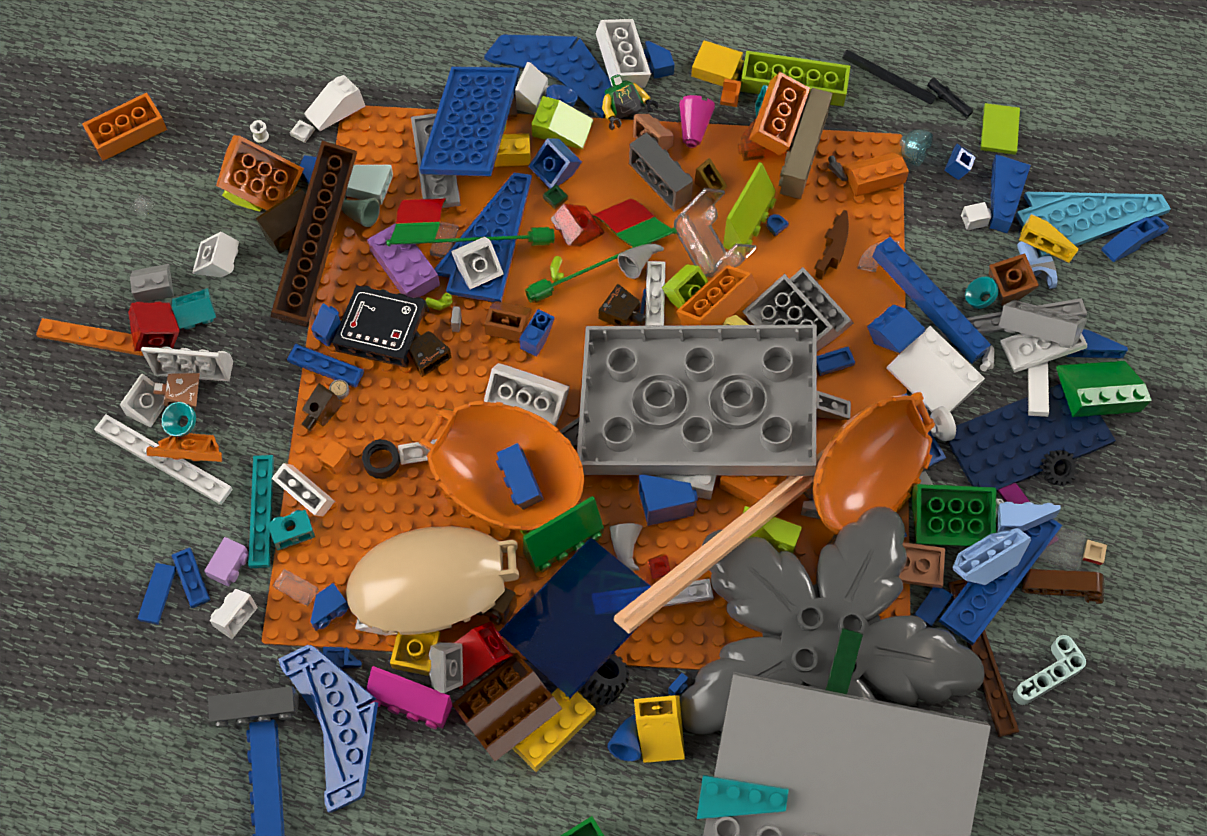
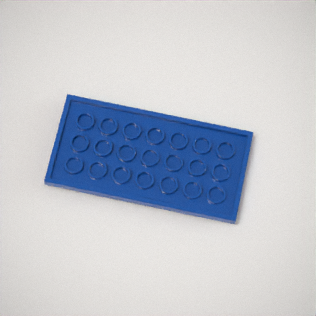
(470, 121)

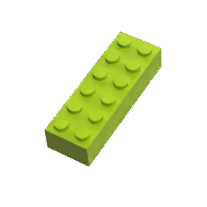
(825, 76)

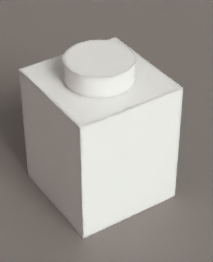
(976, 216)

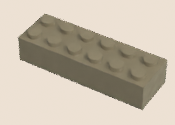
(804, 143)

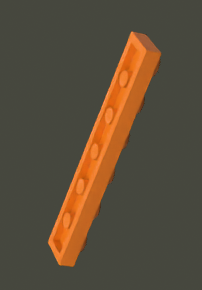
(86, 336)

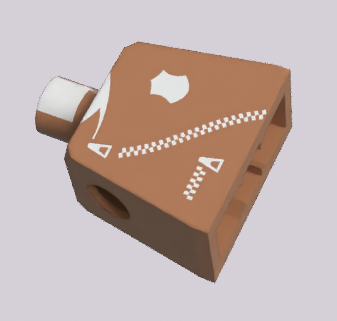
(179, 388)

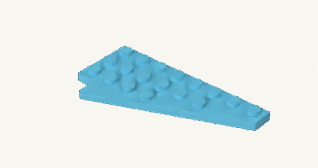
(1090, 215)

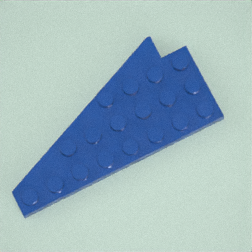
(498, 218)

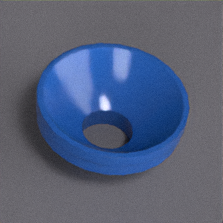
(562, 93)

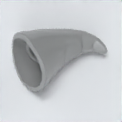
(634, 259)
(623, 539)

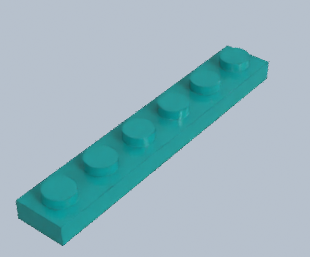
(261, 511)

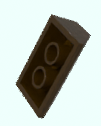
(281, 221)

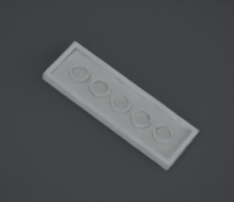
(433, 185)

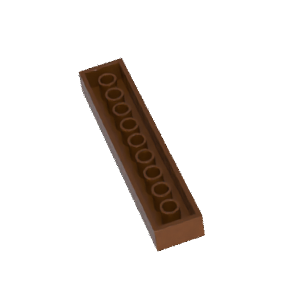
(314, 234)

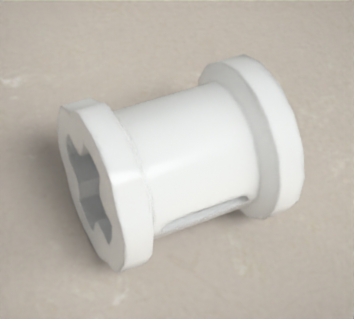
(259, 131)

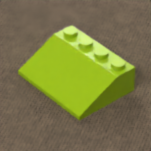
(750, 209)

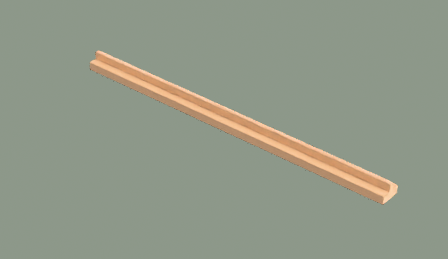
(712, 551)

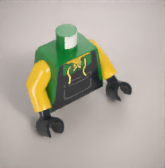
(623, 100)

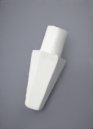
(988, 359)

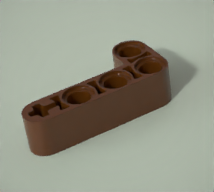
(1065, 583)

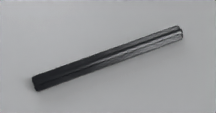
(889, 77)

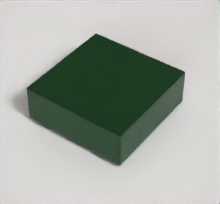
(555, 196)

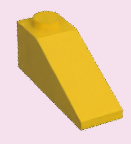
(1047, 238)

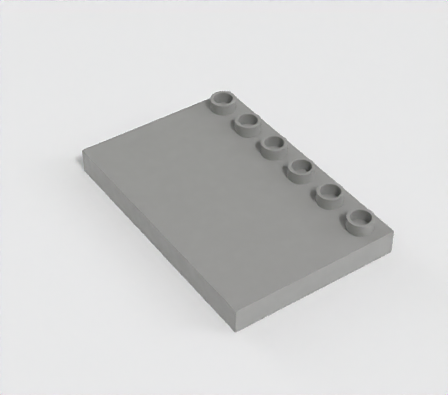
(699, 400)
(848, 763)

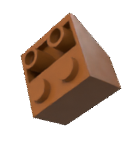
(507, 320)

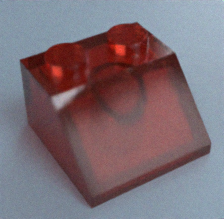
(576, 224)

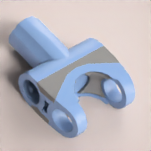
(1041, 266)

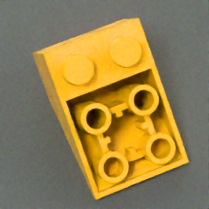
(660, 728)

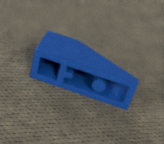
(1099, 347)

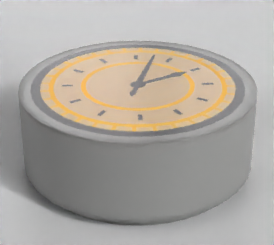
(340, 388)

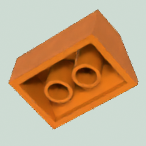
(876, 173)

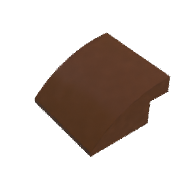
(506, 706)

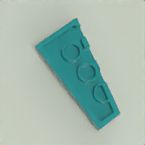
(733, 798)

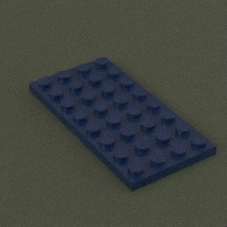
(1010, 443)

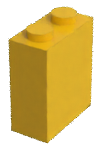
(717, 63)

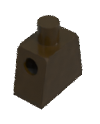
(320, 407)

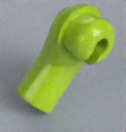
(554, 268)
(440, 304)

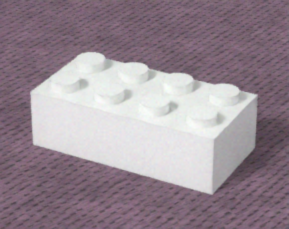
(623, 51)

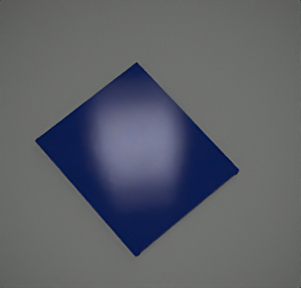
(570, 621)

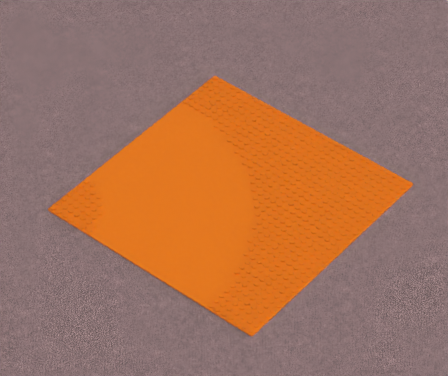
(394, 398)

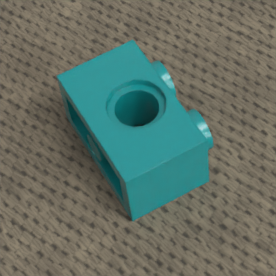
(302, 531)

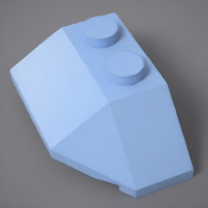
(991, 556)

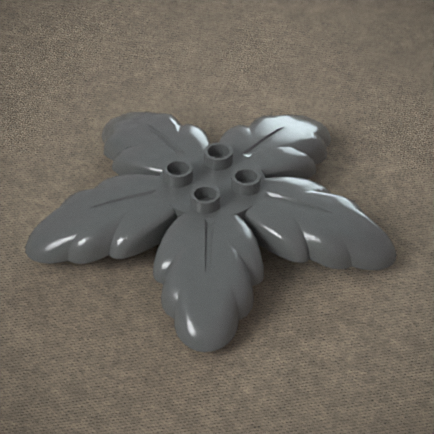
(804, 622)

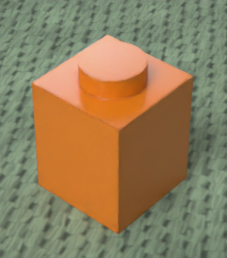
(334, 456)

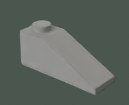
(832, 407)

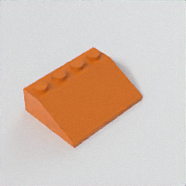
(257, 174)

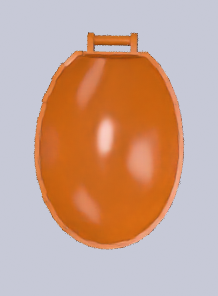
(873, 460)
(468, 470)

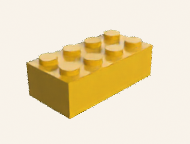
(557, 731)

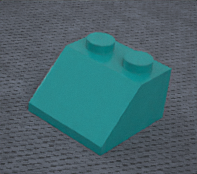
(193, 309)

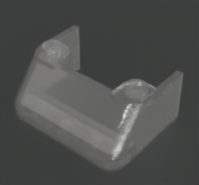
(700, 239)

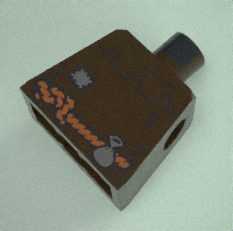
(621, 308)
(428, 352)

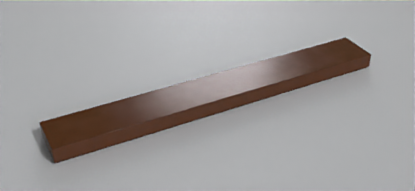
(992, 684)

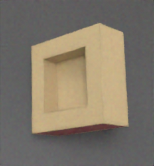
(1094, 552)

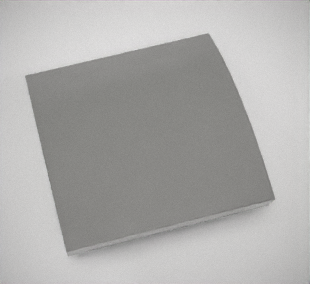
(800, 303)

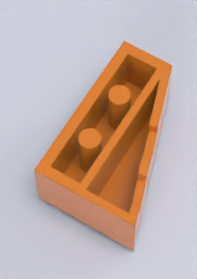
(749, 487)

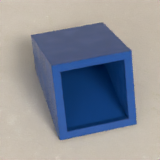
(666, 499)

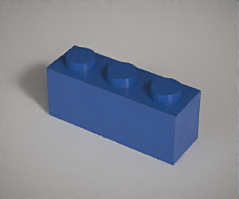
(519, 476)

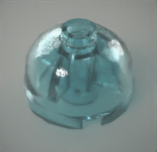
(915, 145)

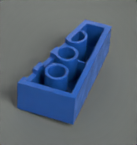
(1007, 186)

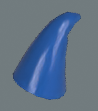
(625, 741)

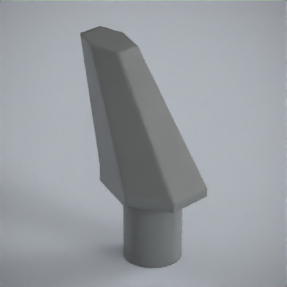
(836, 168)

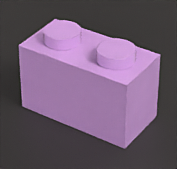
(227, 562)

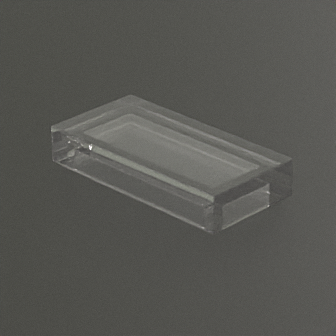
(445, 231)
(295, 587)

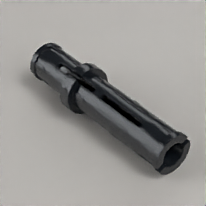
(944, 93)

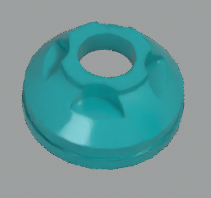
(978, 289)
(172, 416)

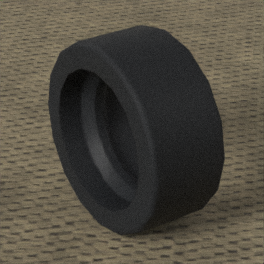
(376, 446)

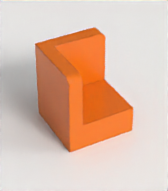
(730, 92)

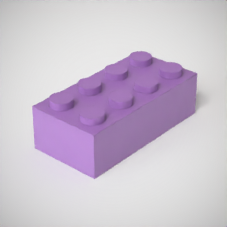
(404, 265)

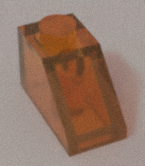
(748, 148)

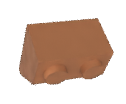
(647, 124)

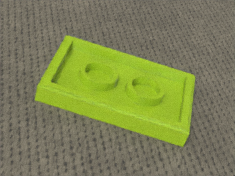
(1000, 128)

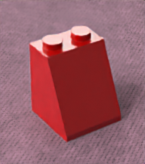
(152, 325)
(482, 652)

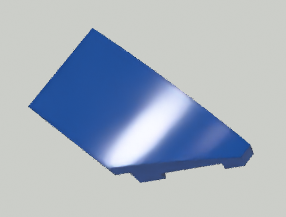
(308, 164)
(341, 657)

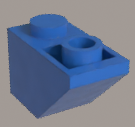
(659, 60)
(959, 162)
(326, 324)
(536, 333)
(327, 606)

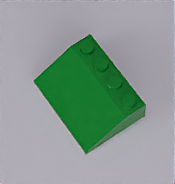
(1102, 388)
(953, 514)
(563, 535)

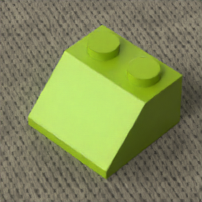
(684, 284)

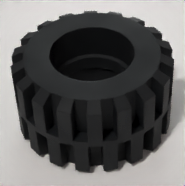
(607, 681)

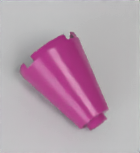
(695, 118)

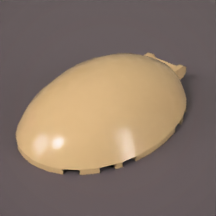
(429, 579)

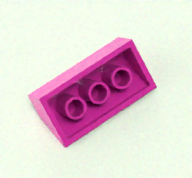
(409, 698)

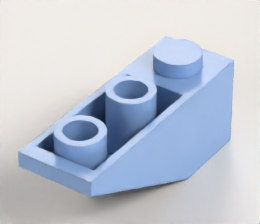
(1024, 515)

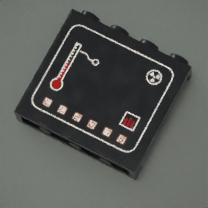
(379, 325)

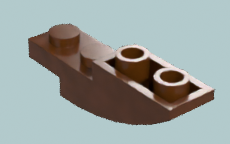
(834, 245)

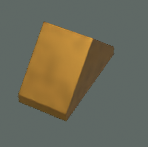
(709, 177)

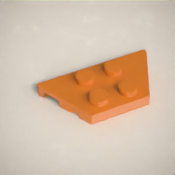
(191, 446)

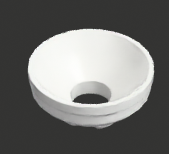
(944, 424)

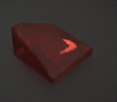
(659, 566)

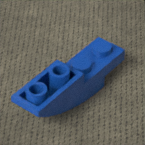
(1133, 237)

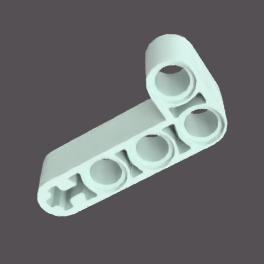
(1047, 675)

